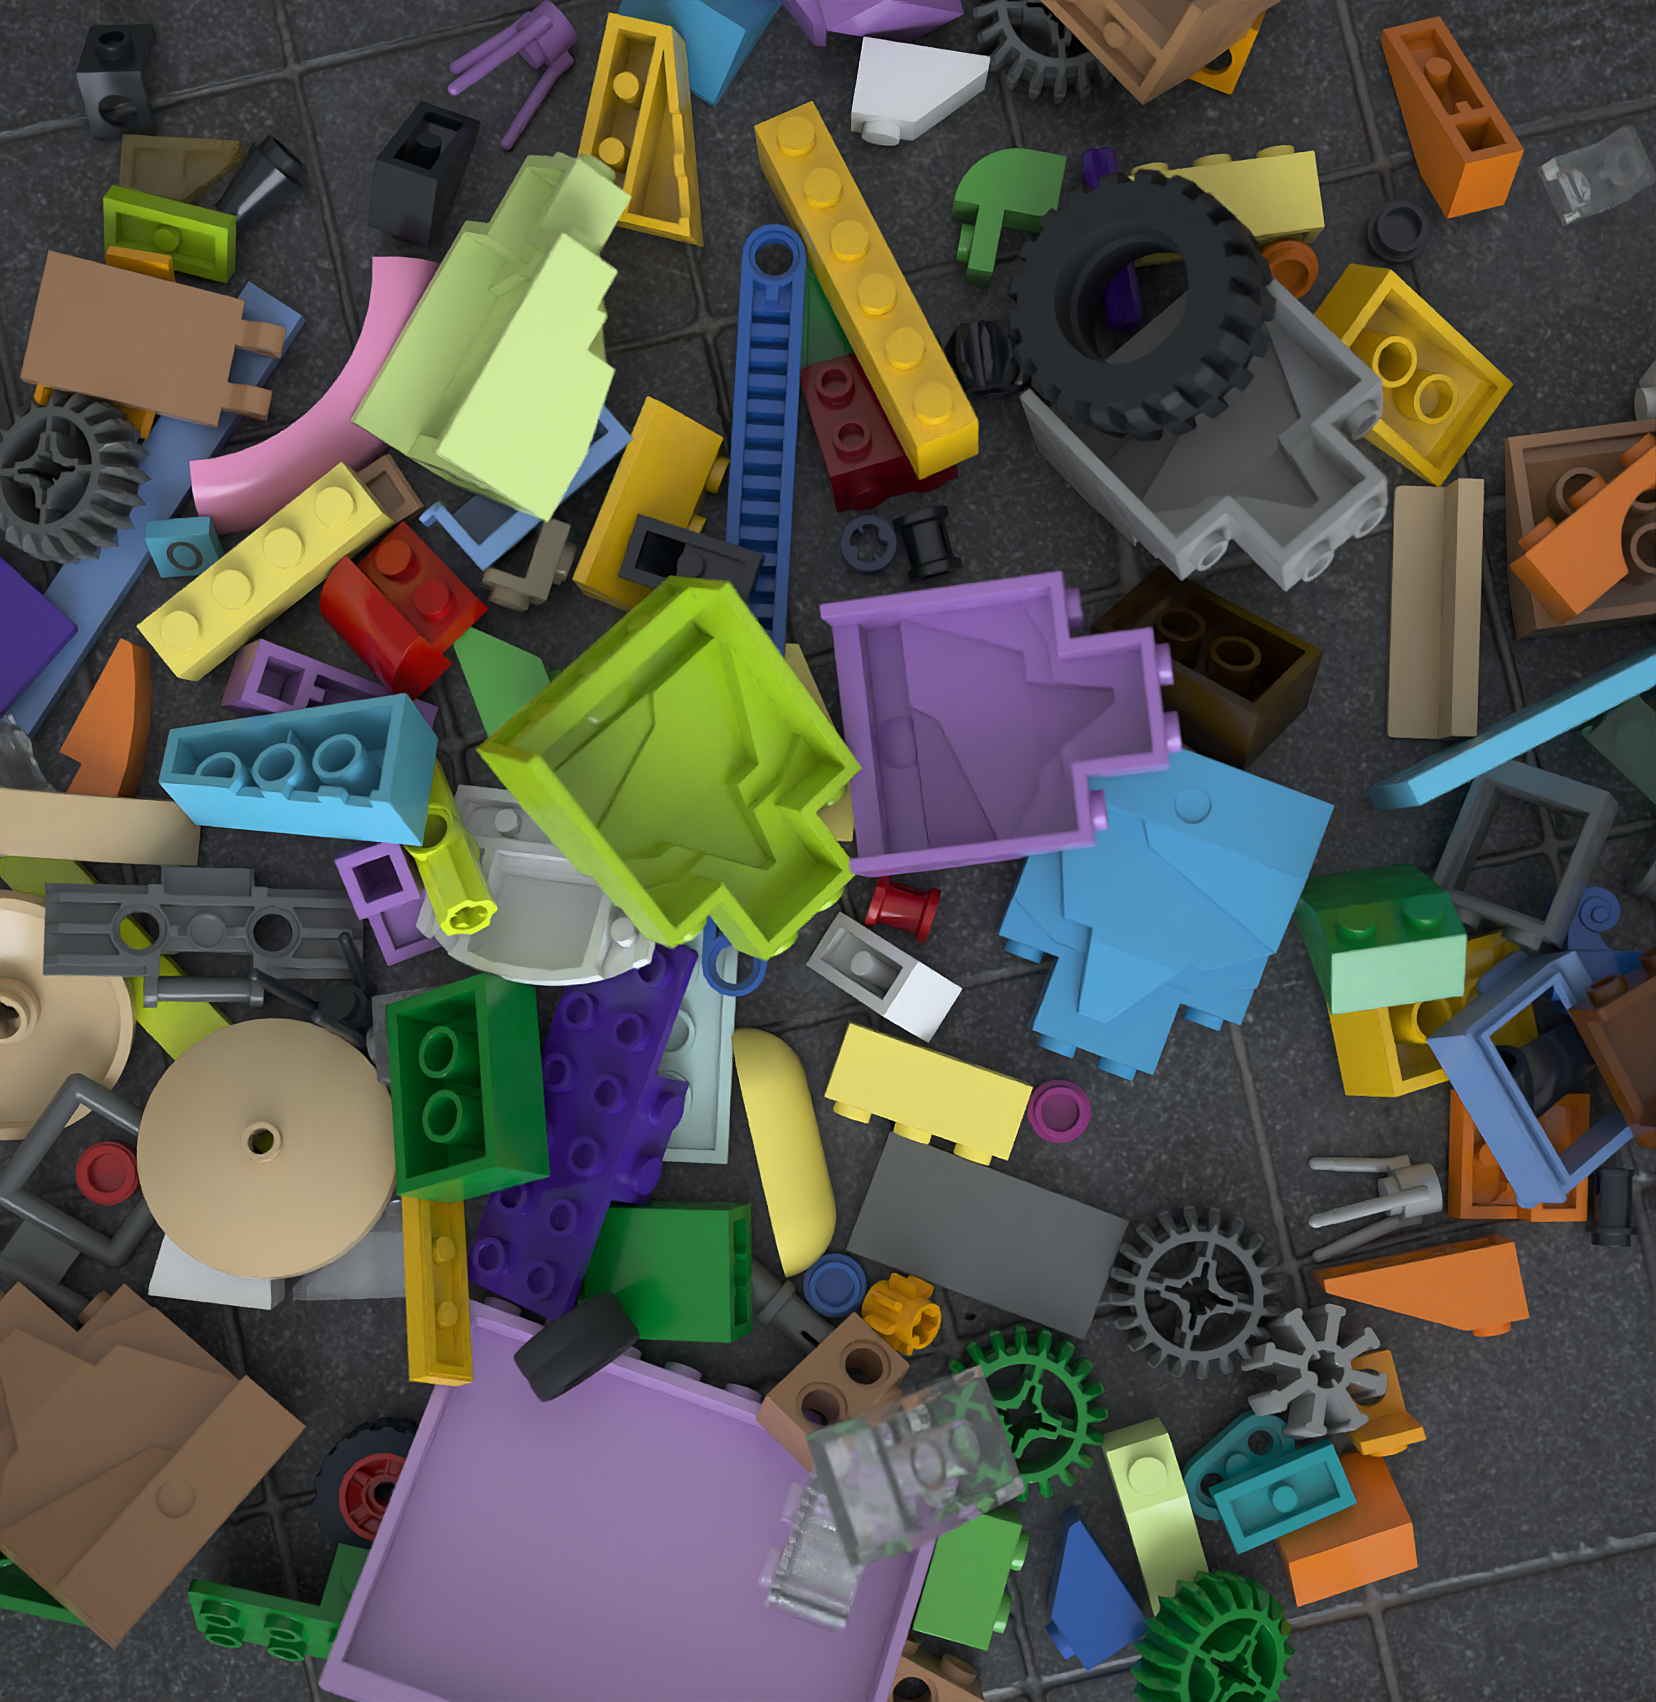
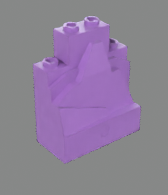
(990, 721)

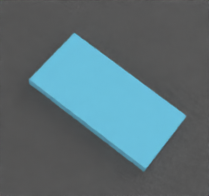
(1518, 732)

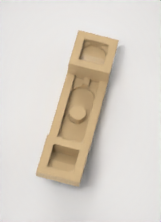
(96, 828)

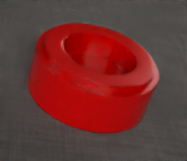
(108, 1172)

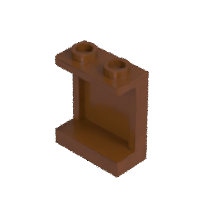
(1621, 1036)

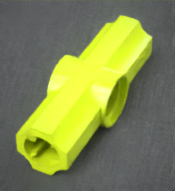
(452, 865)

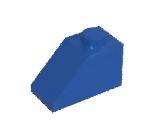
(1088, 1598)

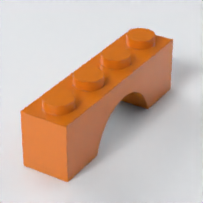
(1583, 555)

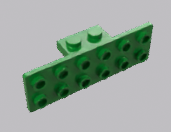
(282, 1624)

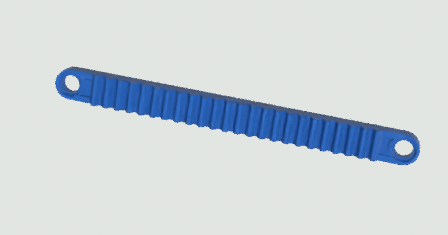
(764, 465)

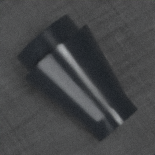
(261, 181)

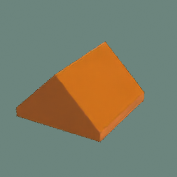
(1354, 1543)

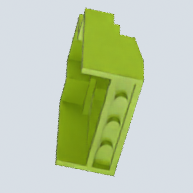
(686, 772)

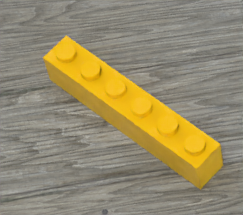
(867, 291)

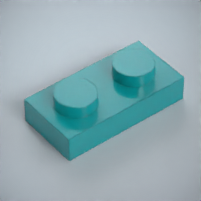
(1282, 1495)

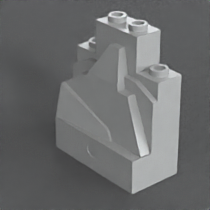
(1261, 472)

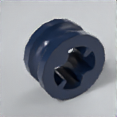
(886, 537)

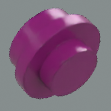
(1058, 1110)

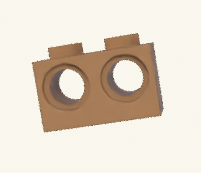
(825, 1386)

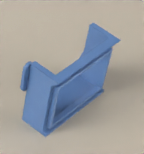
(492, 529)
(1493, 1095)

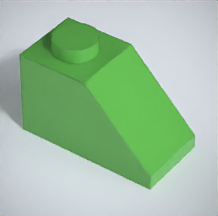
(500, 676)

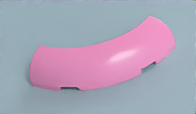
(258, 482)

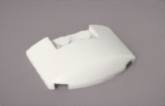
(549, 916)

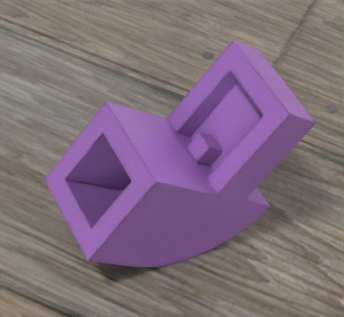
(388, 891)

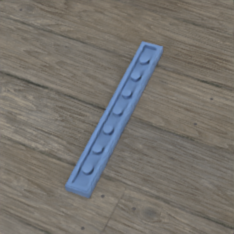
(95, 587)

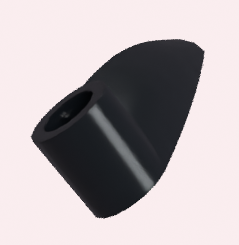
(1548, 1066)

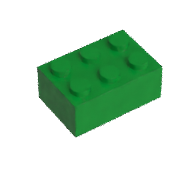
(467, 1090)

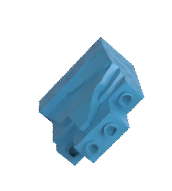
(1164, 909)

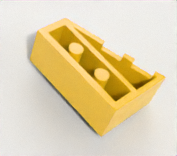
(644, 127)

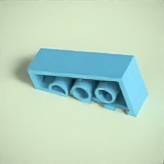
(309, 771)

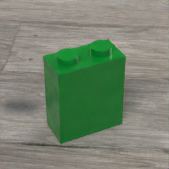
(677, 1268)

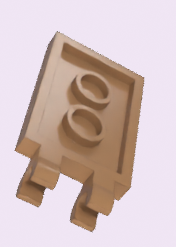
(144, 342)

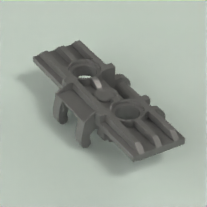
(197, 913)

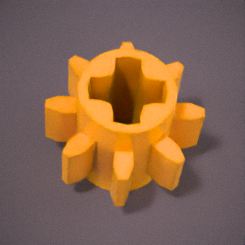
(902, 1312)

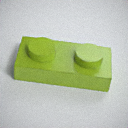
(195, 237)

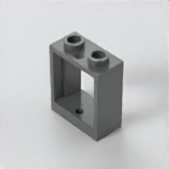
(1546, 790)

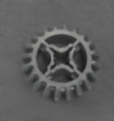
(1051, 71)
(69, 477)
(1189, 1317)

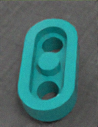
(1231, 1456)

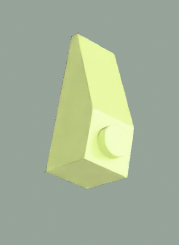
(1154, 1506)

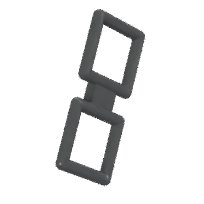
(47, 1237)

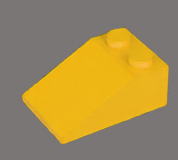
(1431, 376)
(1387, 1048)

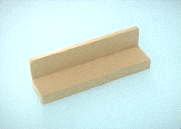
(1435, 611)

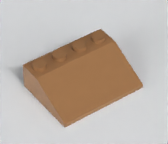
(1539, 480)

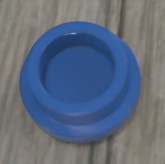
(835, 1285)

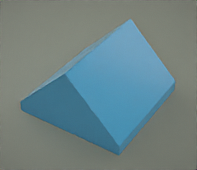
(715, 33)

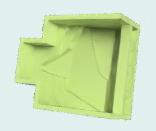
(507, 343)

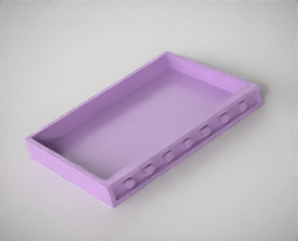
(599, 1550)

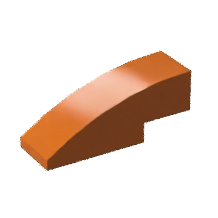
(114, 726)

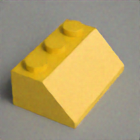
(660, 476)

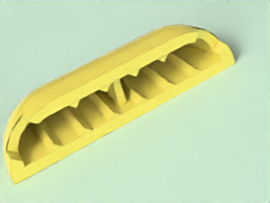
(786, 1147)

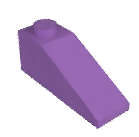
(281, 680)

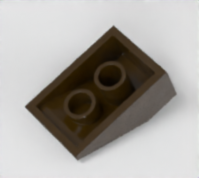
(1231, 670)

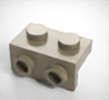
(545, 564)

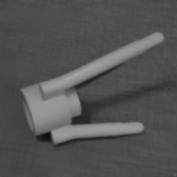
(1403, 1196)

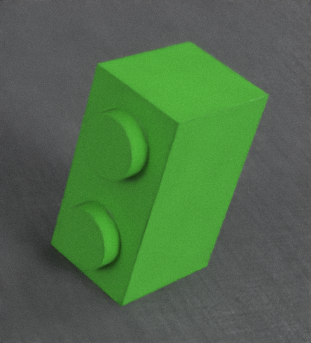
(968, 1578)

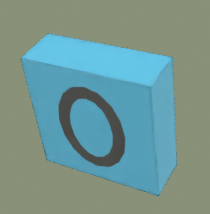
(183, 545)

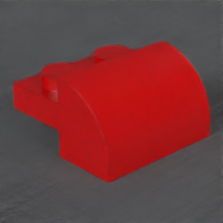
(399, 610)

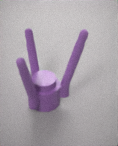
(539, 38)

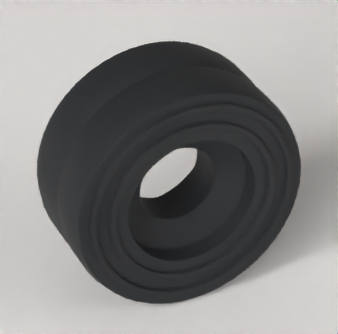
(576, 1346)

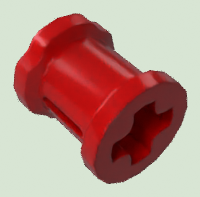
(903, 908)

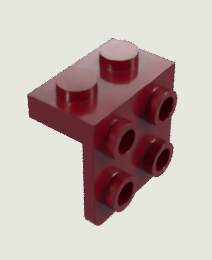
(857, 438)

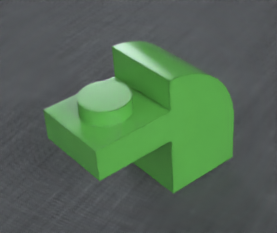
(999, 191)

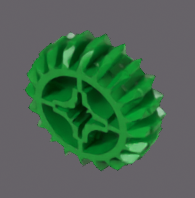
(1049, 1423)
(1219, 1619)

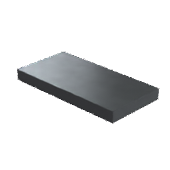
(987, 1234)

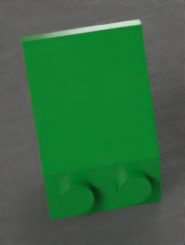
(1382, 938)

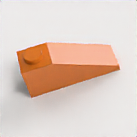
(1450, 118)
(1454, 1284)

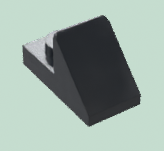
(668, 550)

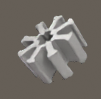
(1311, 1400)

